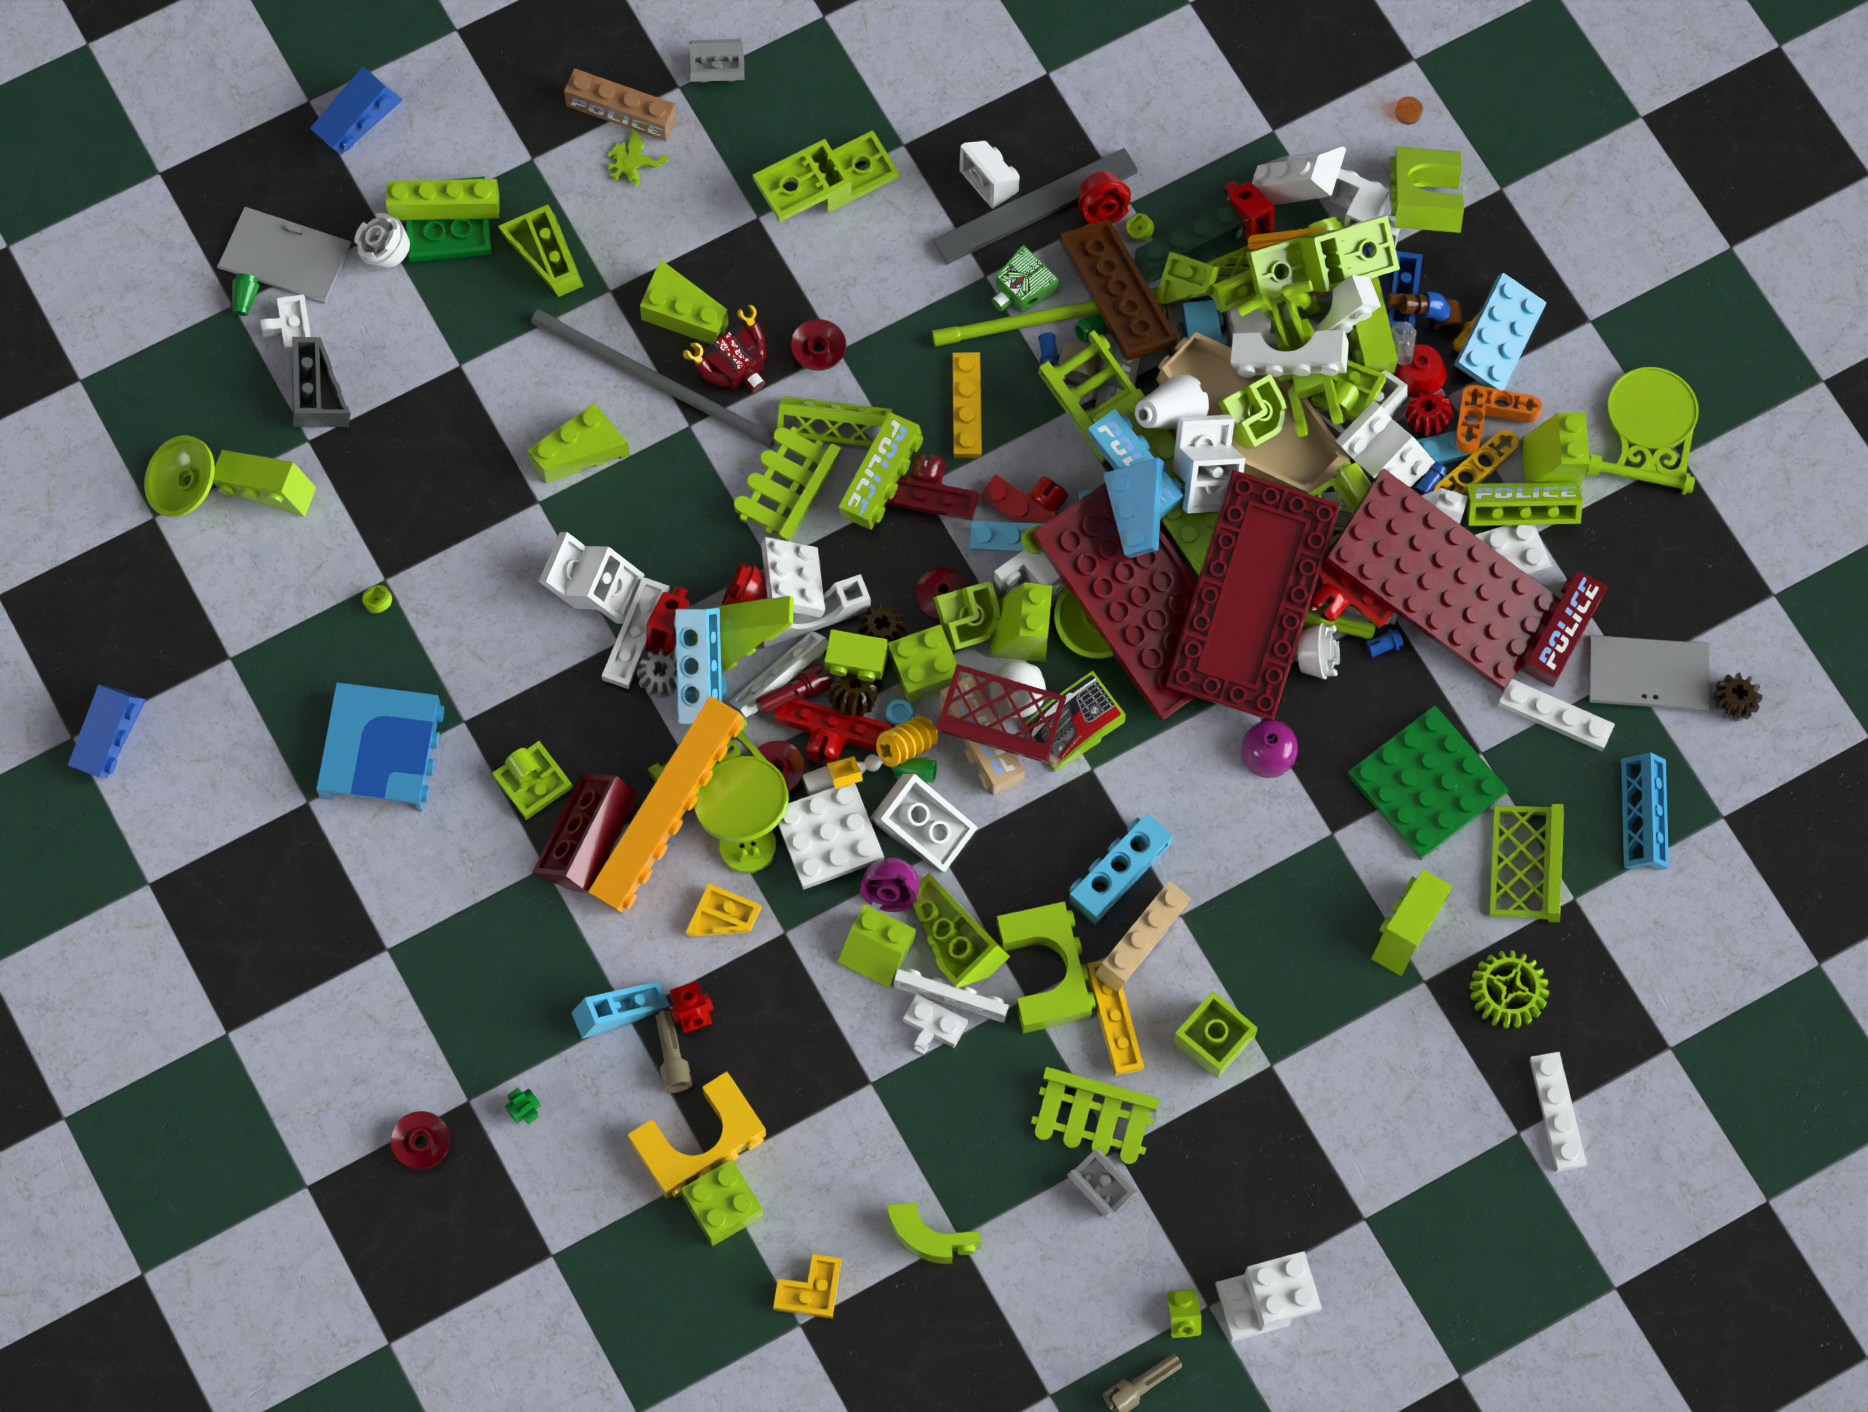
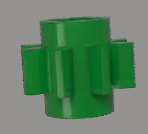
(522, 1105)

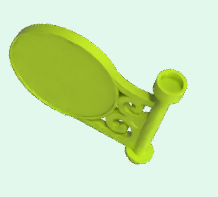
(1652, 414)
(743, 795)

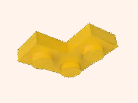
(814, 1297)

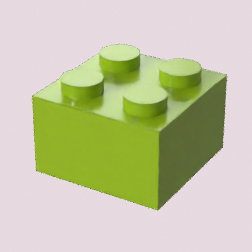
(922, 663)
(1215, 1035)
(722, 1202)

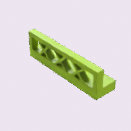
(829, 412)

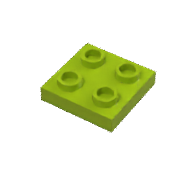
(1354, 390)
(532, 779)

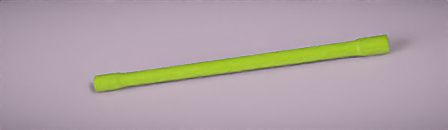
(956, 334)

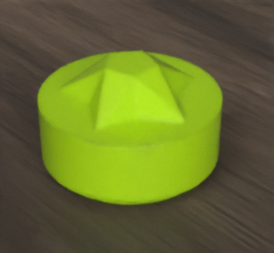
(1139, 227)
(1028, 541)
(377, 599)

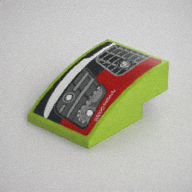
(1085, 719)

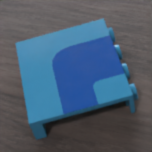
(380, 744)

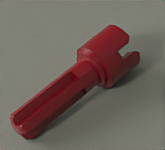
(806, 684)

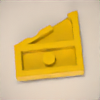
(723, 914)

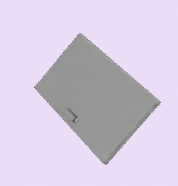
(284, 258)
(1650, 668)

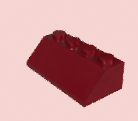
(586, 832)

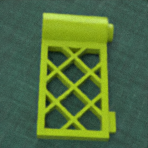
(1350, 487)

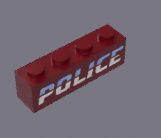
(1565, 628)

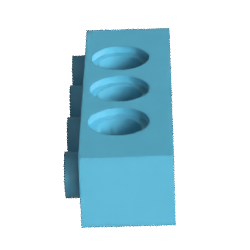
(707, 654)
(1096, 904)

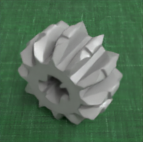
(654, 682)

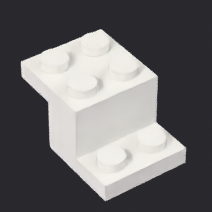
(1362, 199)
(1381, 443)
(1205, 460)
(1027, 569)
(591, 577)
(1268, 1296)

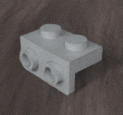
(716, 60)
(1102, 1184)

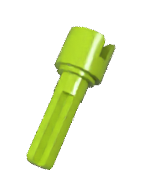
(1342, 623)

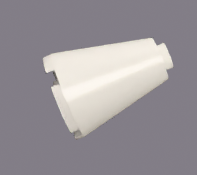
(1173, 399)

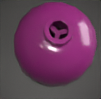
(1269, 748)
(891, 884)

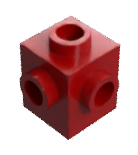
(692, 1012)

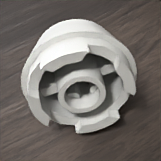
(382, 241)
(1318, 651)

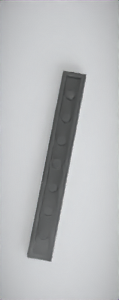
(1027, 208)

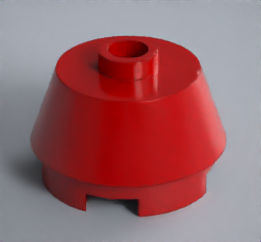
(1103, 197)
(1424, 372)
(746, 587)

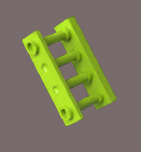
(1070, 398)

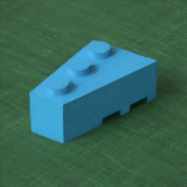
(1136, 505)

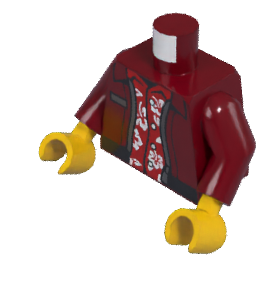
(734, 357)

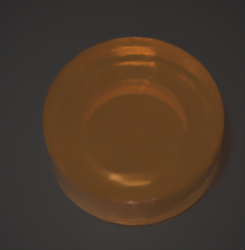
(1408, 110)

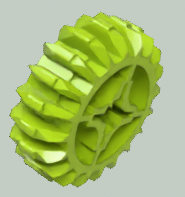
(1519, 993)

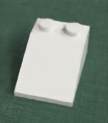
(923, 822)

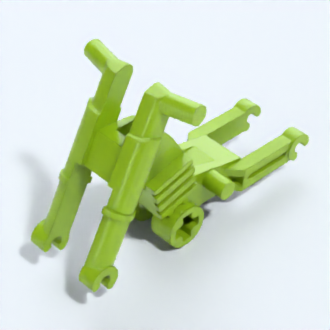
(1290, 336)

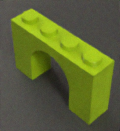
(1421, 208)
(1051, 928)

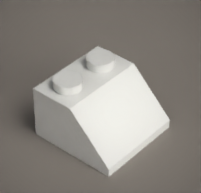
(988, 172)

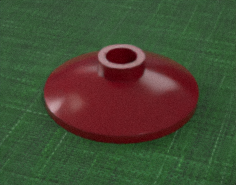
(814, 334)
(930, 583)
(786, 757)
(418, 1126)

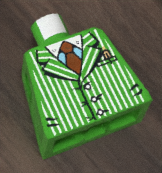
(1024, 282)

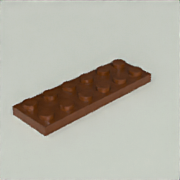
(1118, 290)

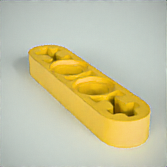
(1478, 471)

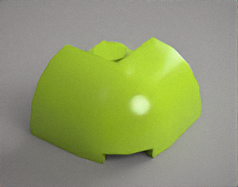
(1257, 412)
(968, 614)

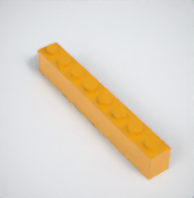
(666, 804)

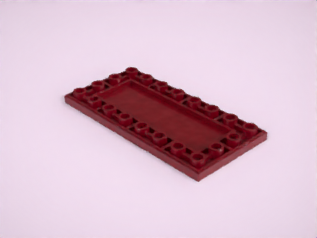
(1252, 595)

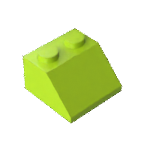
(856, 655)
(877, 946)

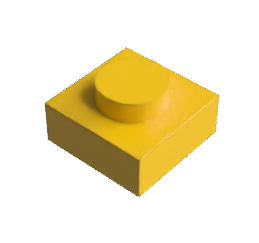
(844, 772)

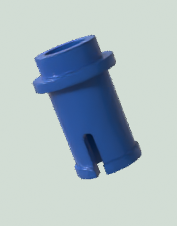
(1048, 348)
(1431, 479)
(1384, 643)

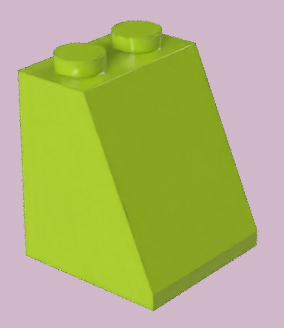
(1556, 450)
(1023, 623)

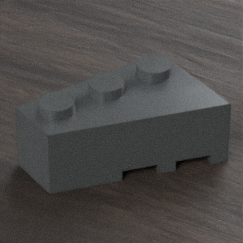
(315, 391)

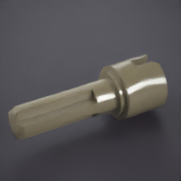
(674, 1070)
(1126, 1394)

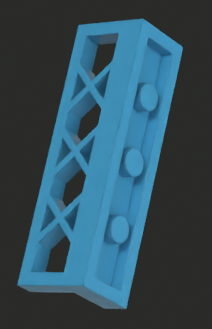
(1651, 809)

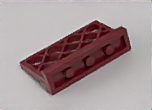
(996, 738)

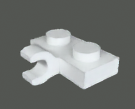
(292, 321)
(934, 1023)

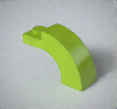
(925, 1242)

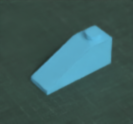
(618, 1008)

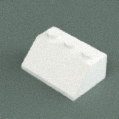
(1299, 176)

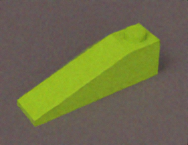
(749, 624)
(959, 942)

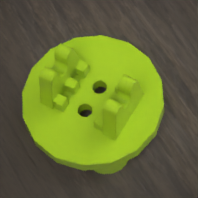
(750, 858)

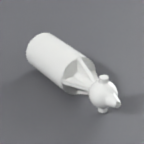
(820, 780)

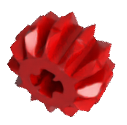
(1428, 413)

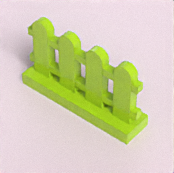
(799, 475)
(1109, 1115)

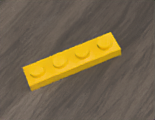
(967, 405)
(1115, 1025)

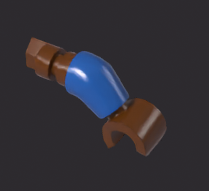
(1429, 305)

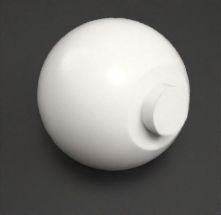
(1022, 673)

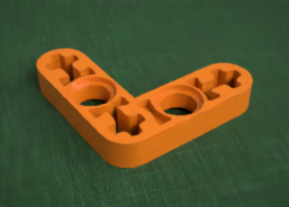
(1485, 406)

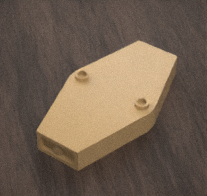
(1283, 459)

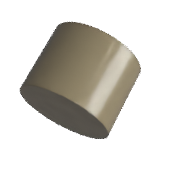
(1082, 372)

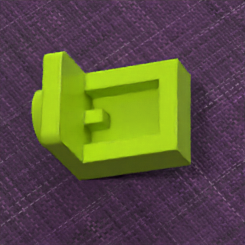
(1184, 1313)

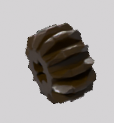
(881, 617)
(1746, 693)
(852, 695)

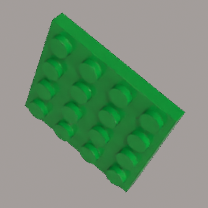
(1428, 782)

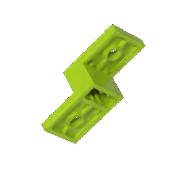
(826, 176)
(1325, 257)

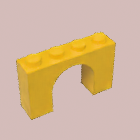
(676, 1170)

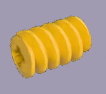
(906, 741)

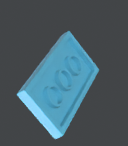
(1500, 333)

